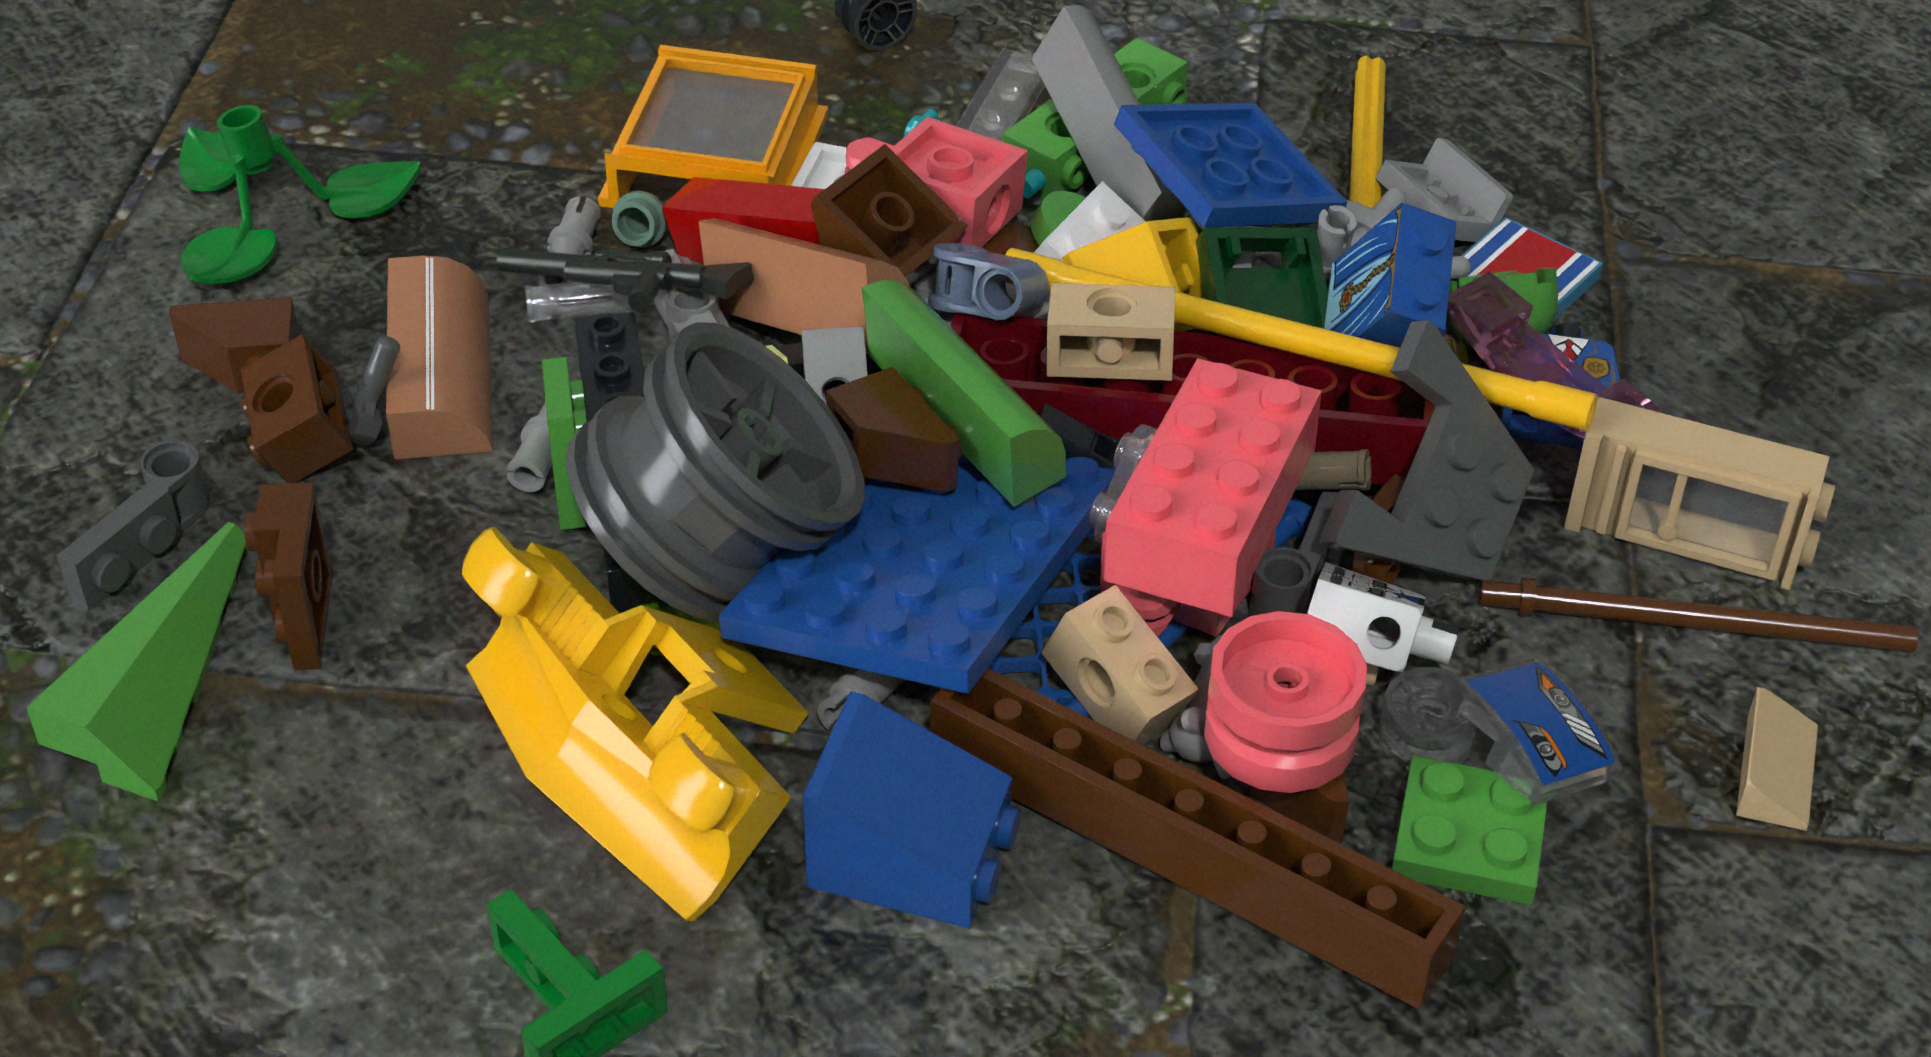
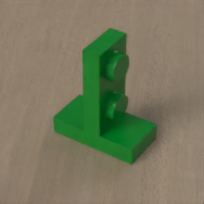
(585, 1011)

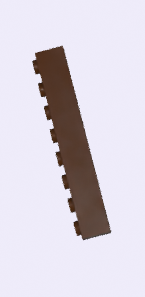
(1207, 837)

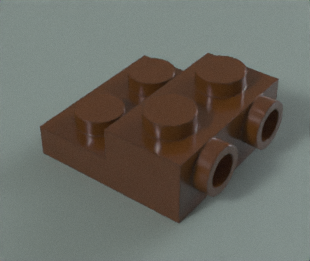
(292, 567)

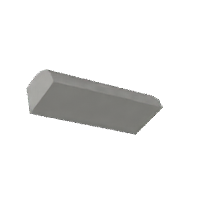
(1088, 95)

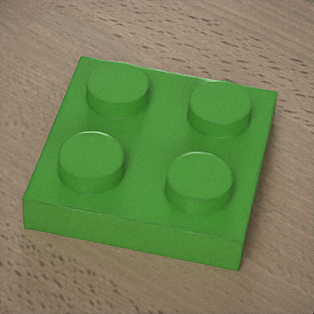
(1469, 832)

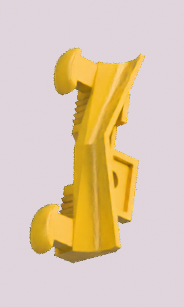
(664, 798)

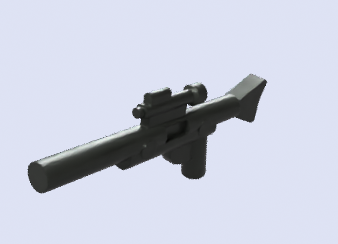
(629, 272)

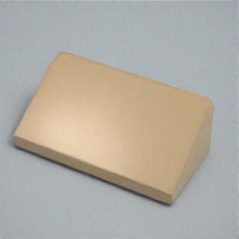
(1777, 763)

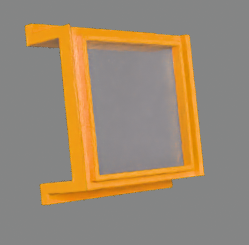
(718, 121)

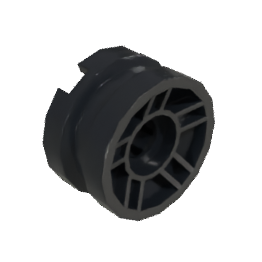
(877, 22)

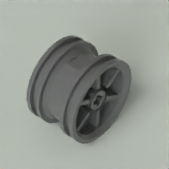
(713, 469)

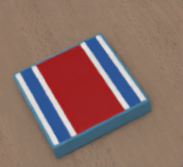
(1519, 248)

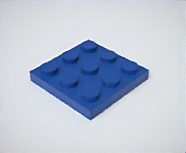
(1228, 163)

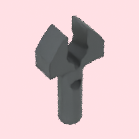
(363, 402)

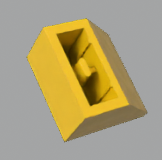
(1149, 254)

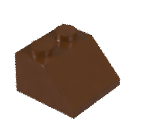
(886, 215)

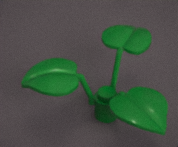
(246, 147)

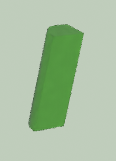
(992, 421)

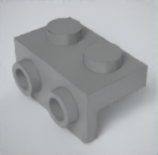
(1451, 188)

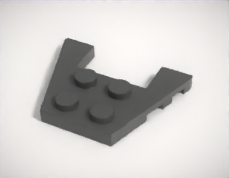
(1460, 484)

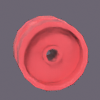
(1284, 701)

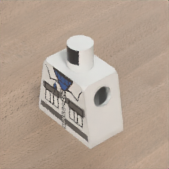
(1356, 600)

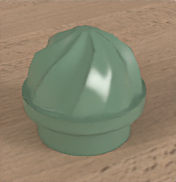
(639, 219)

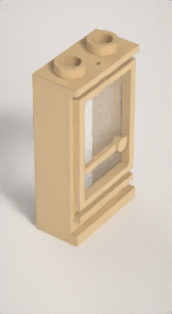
(1700, 491)

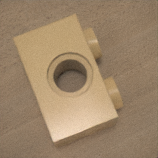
(1110, 331)
(1119, 667)

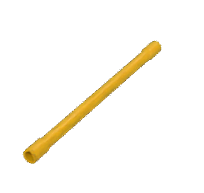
(1537, 398)

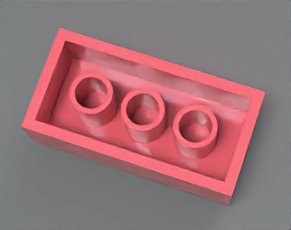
(1212, 487)

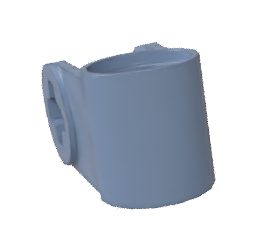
(975, 282)

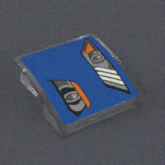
(1540, 729)

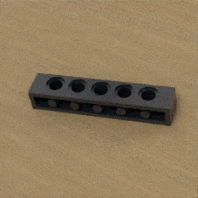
(609, 369)

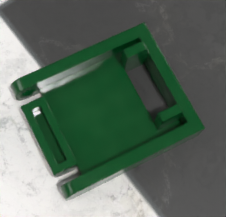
(1290, 292)

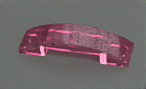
(1498, 330)

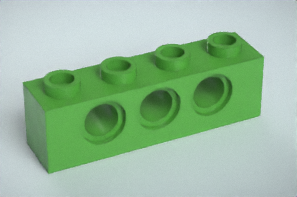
(1153, 76)

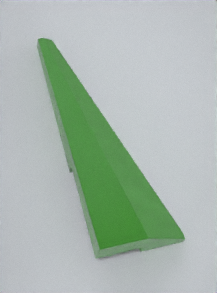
(135, 685)

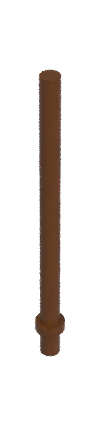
(1531, 597)

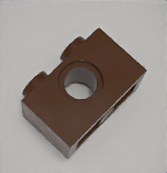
(295, 410)

